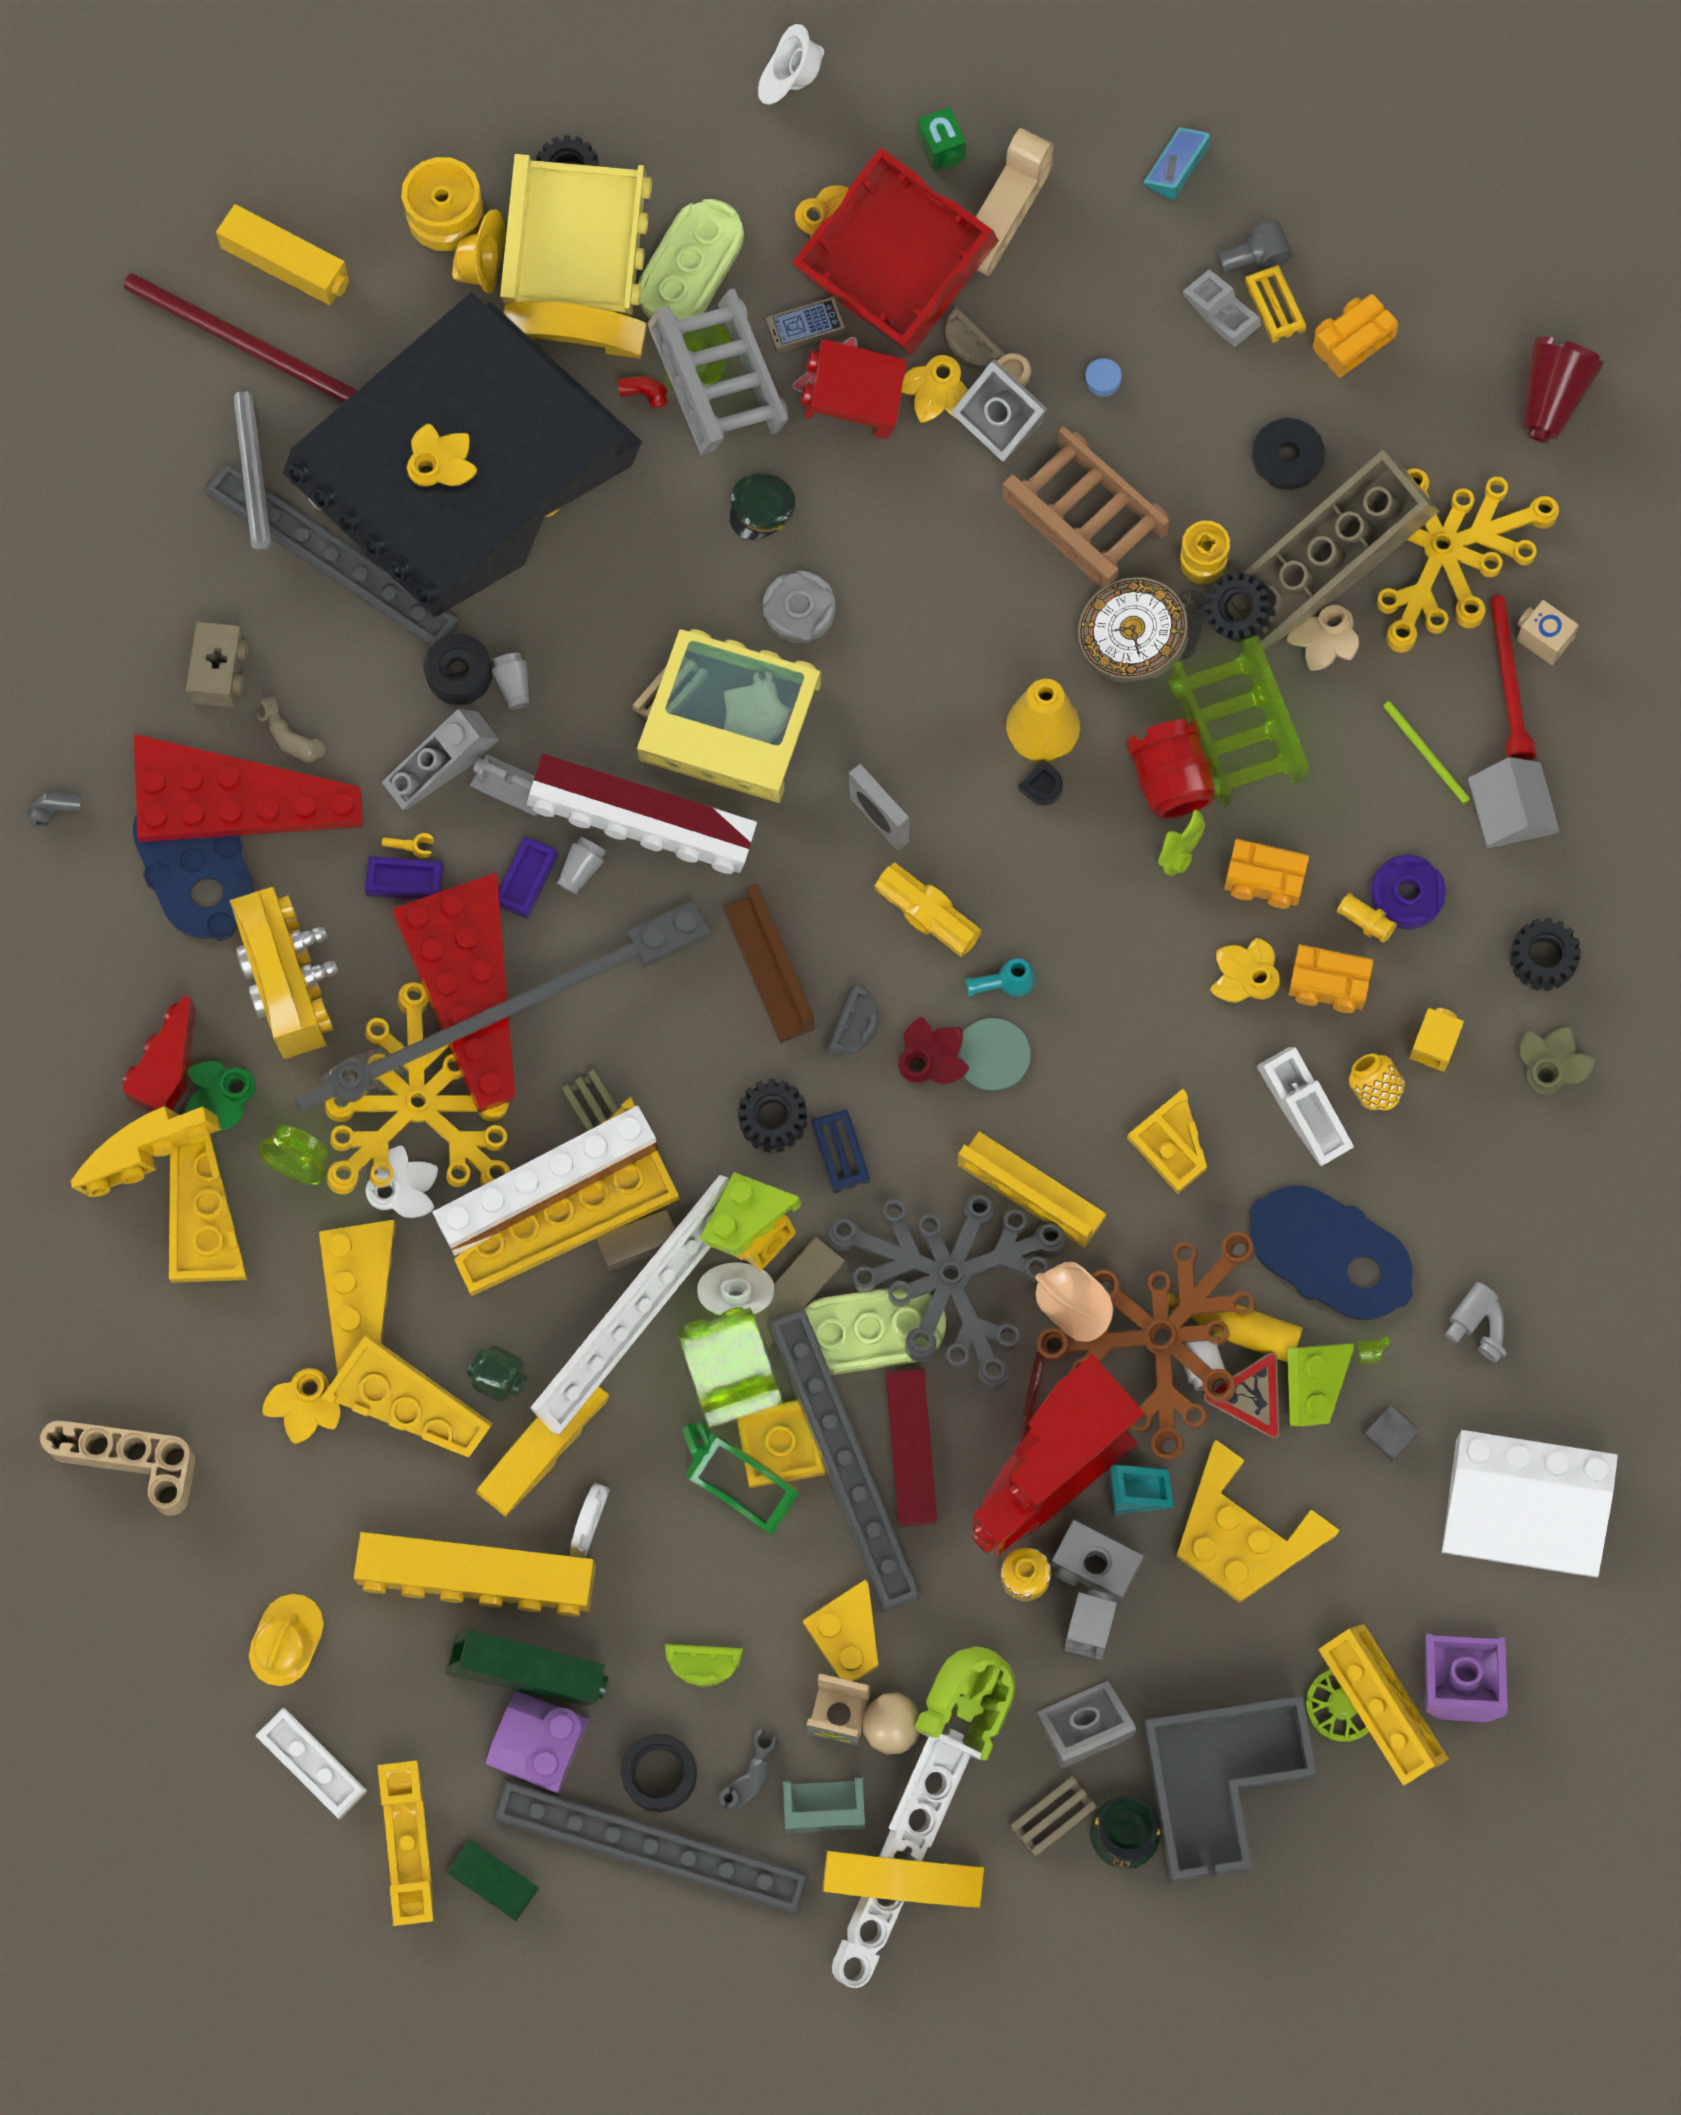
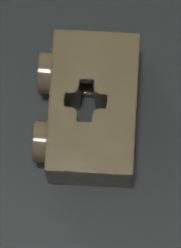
(210, 646)

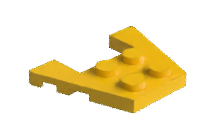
(1234, 1546)

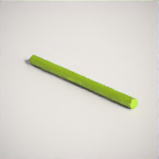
(1426, 752)

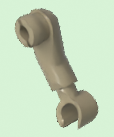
(289, 742)

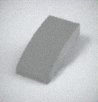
(1221, 309)

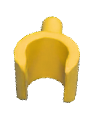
(411, 845)

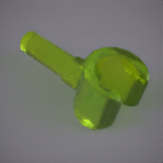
(1371, 1350)

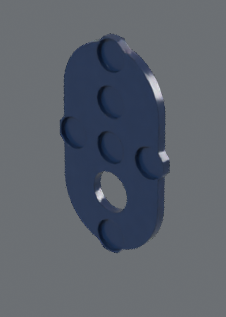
(176, 867)
(1315, 1239)

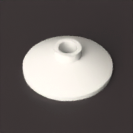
(735, 1286)

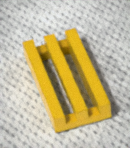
(1285, 329)

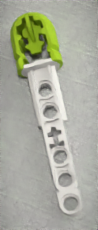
(988, 1693)

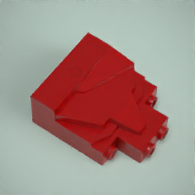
(1069, 1447)

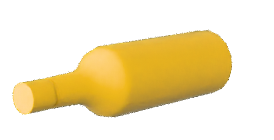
(1254, 1332)

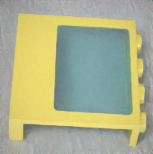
(728, 714)

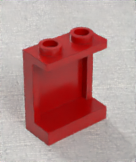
(854, 386)

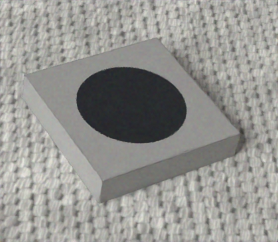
(879, 807)

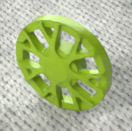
(1338, 1707)

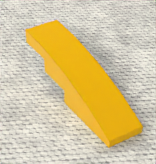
(534, 1457)

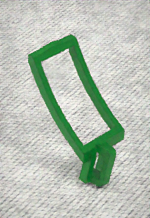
(702, 1456)

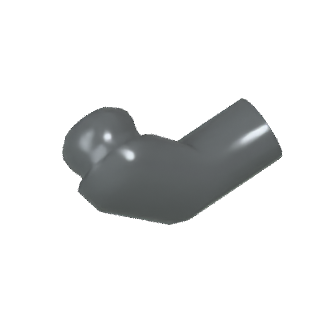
(49, 804)

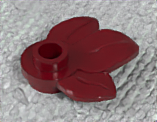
(936, 1050)

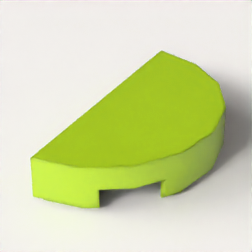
(703, 1664)

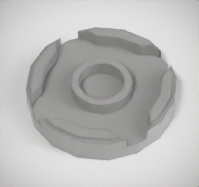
(799, 607)

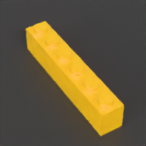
(475, 1573)

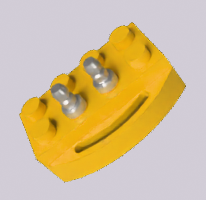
(275, 960)

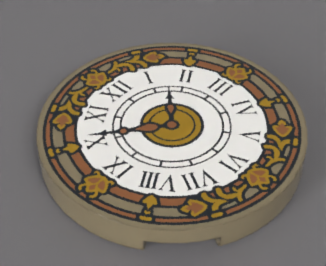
(1133, 630)

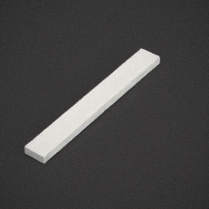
(628, 1316)

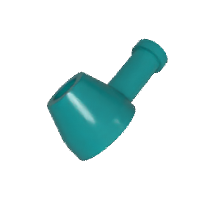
(1005, 980)

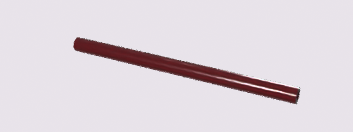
(238, 338)

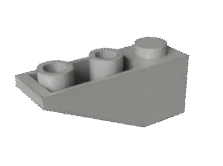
(440, 757)

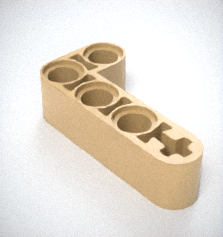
(1025, 172)
(116, 1457)

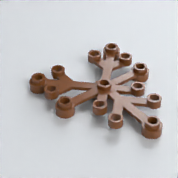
(1193, 1301)

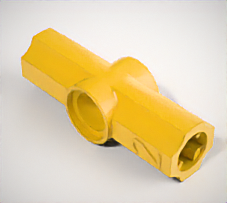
(927, 909)

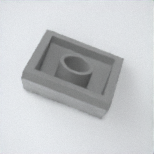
(1000, 411)
(1512, 802)
(1086, 1724)

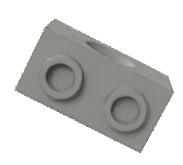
(1085, 1542)
(1090, 1624)

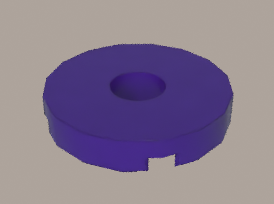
(1414, 871)

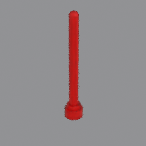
(1519, 742)

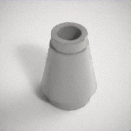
(512, 678)
(581, 863)

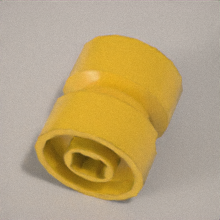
(1204, 552)

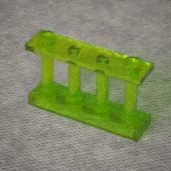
(1263, 695)

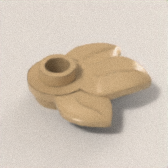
(1326, 642)

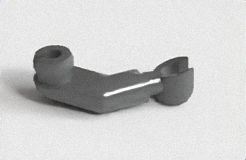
(753, 1782)

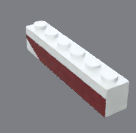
(641, 814)
(545, 1180)

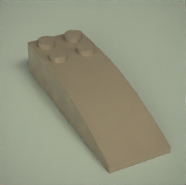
(1337, 544)

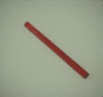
(1031, 1396)

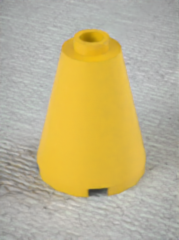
(1043, 722)

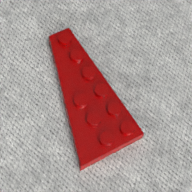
(210, 794)
(461, 965)

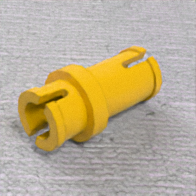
(1370, 920)

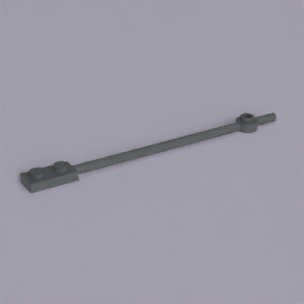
(647, 942)

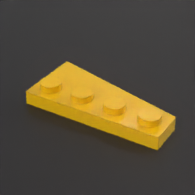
(200, 1220)
(356, 1282)
(395, 1392)

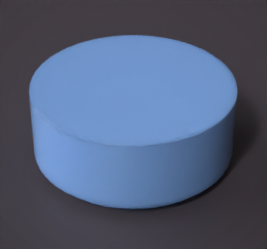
(1103, 377)

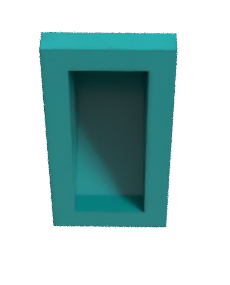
(1139, 1489)

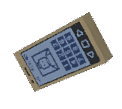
(805, 325)

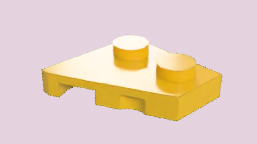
(1171, 1143)

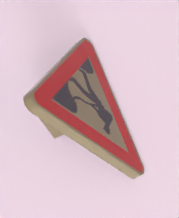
(1255, 1396)

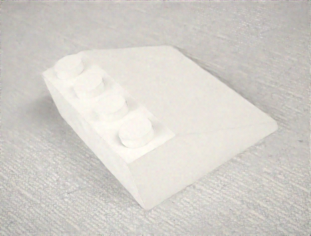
(1529, 1503)

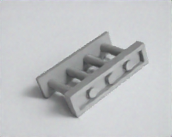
(695, 396)

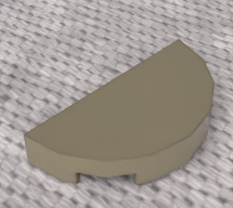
(968, 342)

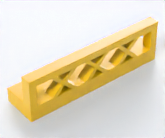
(1030, 1188)
(1383, 1704)

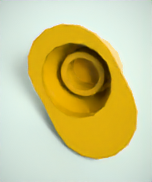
(480, 254)
(286, 1639)

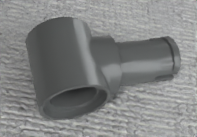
(1264, 246)

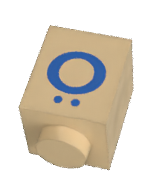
(1546, 631)

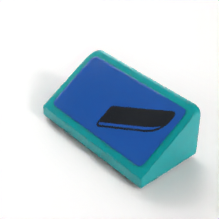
(1178, 162)

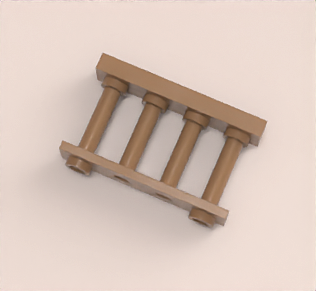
(1076, 542)

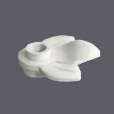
(408, 1186)

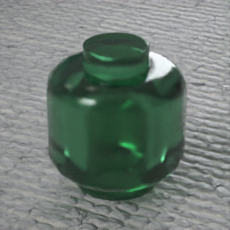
(497, 1373)

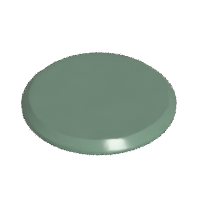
(995, 1054)

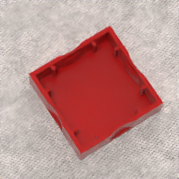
(895, 251)

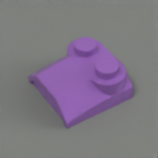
(1465, 1678)
(537, 1742)

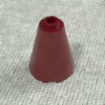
(1556, 385)

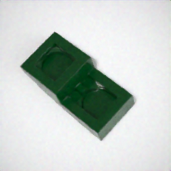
(493, 1880)

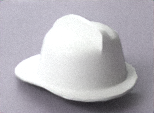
(791, 66)

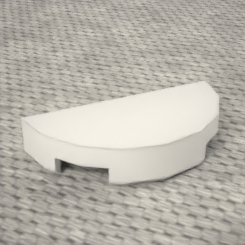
(588, 1520)

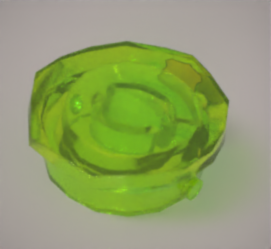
(294, 1155)

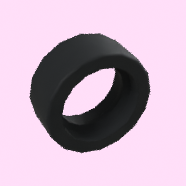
(634, 1755)

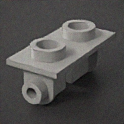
(503, 782)

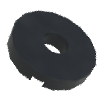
(1292, 434)

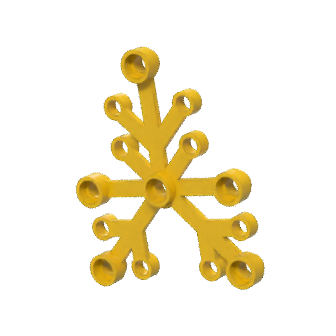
(1482, 532)
(375, 1143)

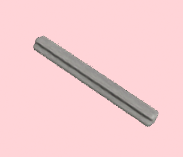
(252, 470)

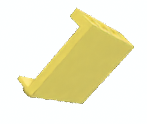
(575, 234)

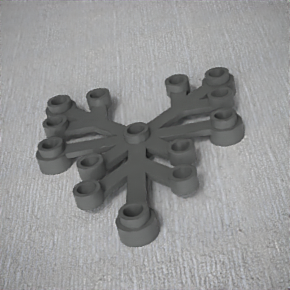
(907, 1259)

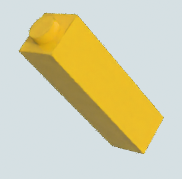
(283, 255)

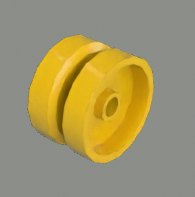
(442, 202)

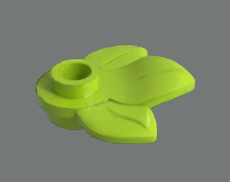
(1177, 847)

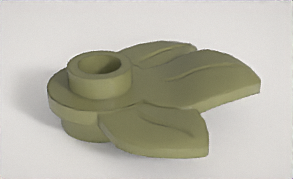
(1556, 1057)

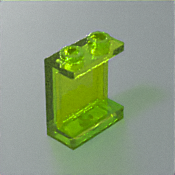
(729, 1366)

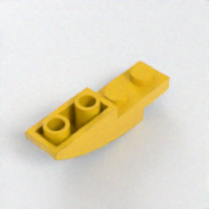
(131, 1150)

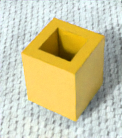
(1436, 1038)

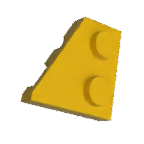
(846, 1633)

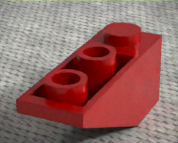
(162, 1072)

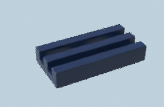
(850, 1181)

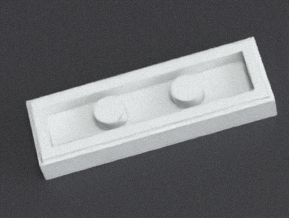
(311, 1763)

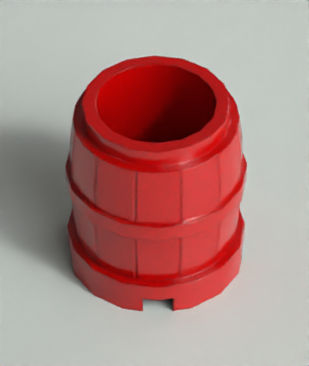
(1172, 769)

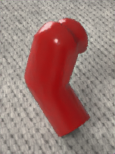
(644, 385)

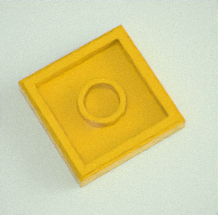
(780, 1442)

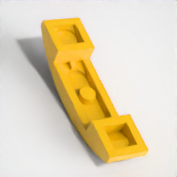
(579, 325)
(406, 1843)
(903, 1879)

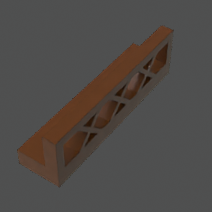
(769, 966)

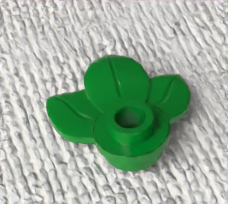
(215, 1093)

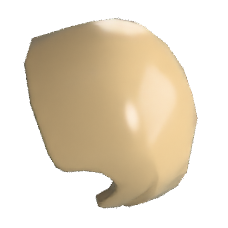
(891, 1723)

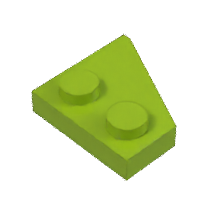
(746, 1213)
(1316, 1381)

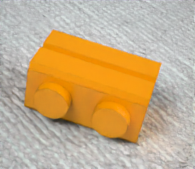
(1355, 334)
(1266, 874)
(1330, 978)

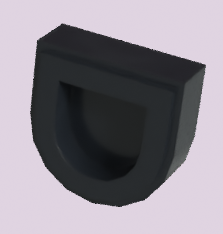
(1042, 784)

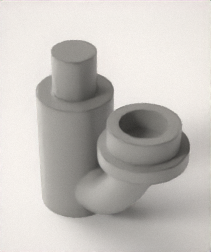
(1471, 1311)

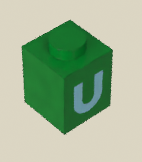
(941, 139)

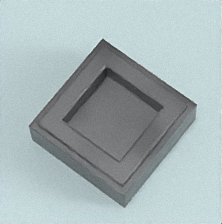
(1391, 1433)

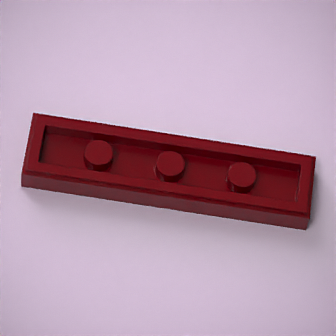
(911, 1448)

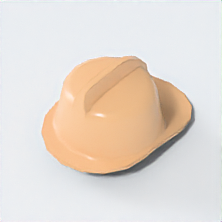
(1074, 1301)

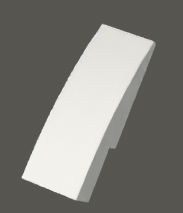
(1305, 1105)

